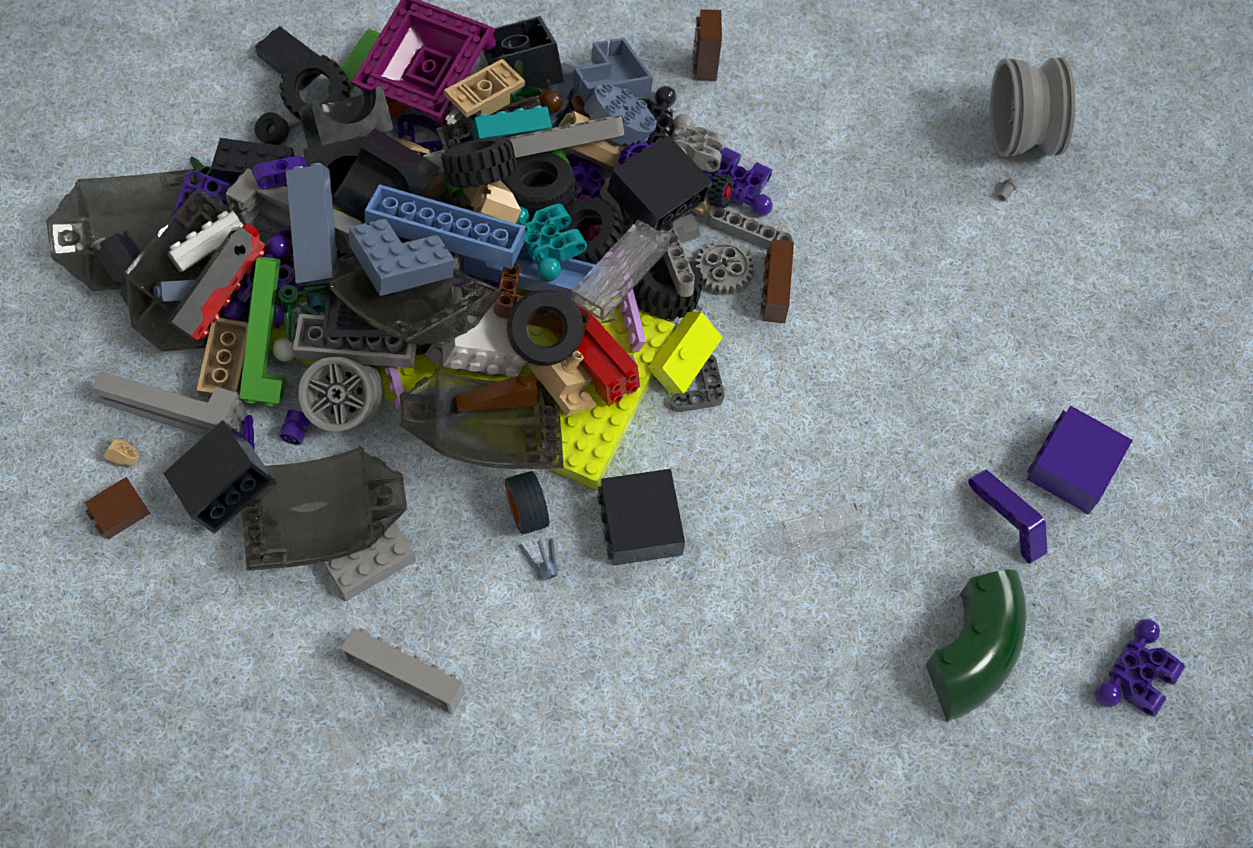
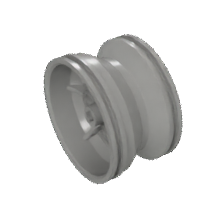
(1032, 107)

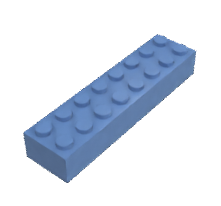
(458, 228)

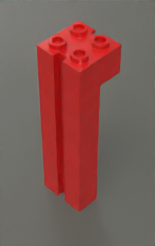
(606, 362)

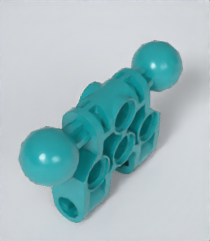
(546, 243)

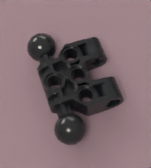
(663, 114)

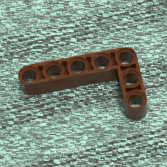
(506, 301)

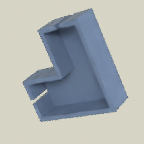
(619, 68)
(398, 265)

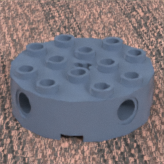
(611, 101)

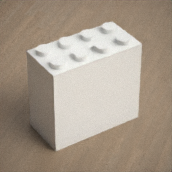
(484, 348)

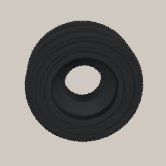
(265, 122)

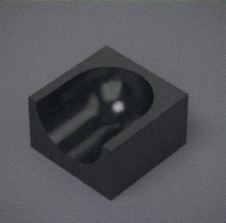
(533, 46)
(345, 118)
(336, 157)
(383, 163)

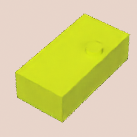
(685, 352)

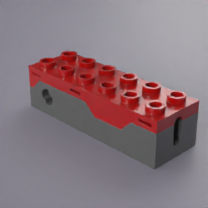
(217, 282)

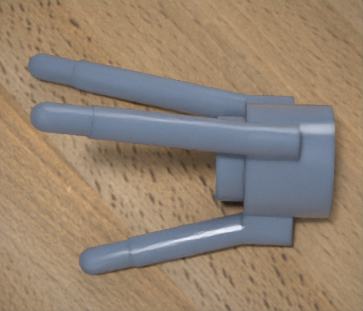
(547, 569)

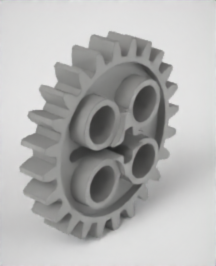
(725, 266)

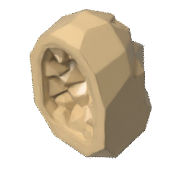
(121, 453)

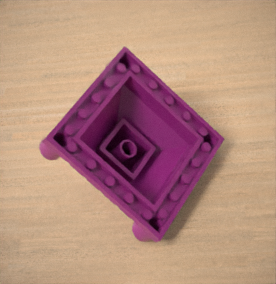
(422, 55)

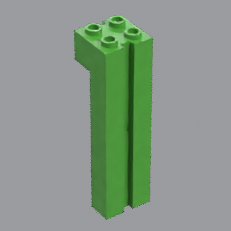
(256, 382)

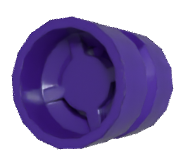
(294, 428)

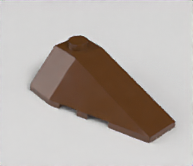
(508, 393)

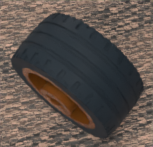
(527, 502)

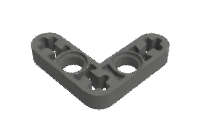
(706, 394)

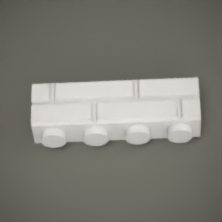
(203, 243)

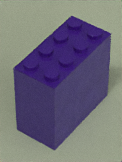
(1078, 459)

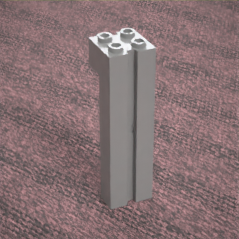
(251, 201)
(170, 407)

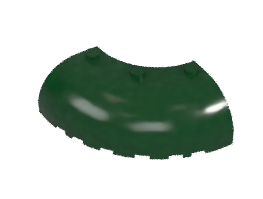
(987, 647)

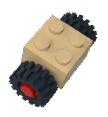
(718, 194)

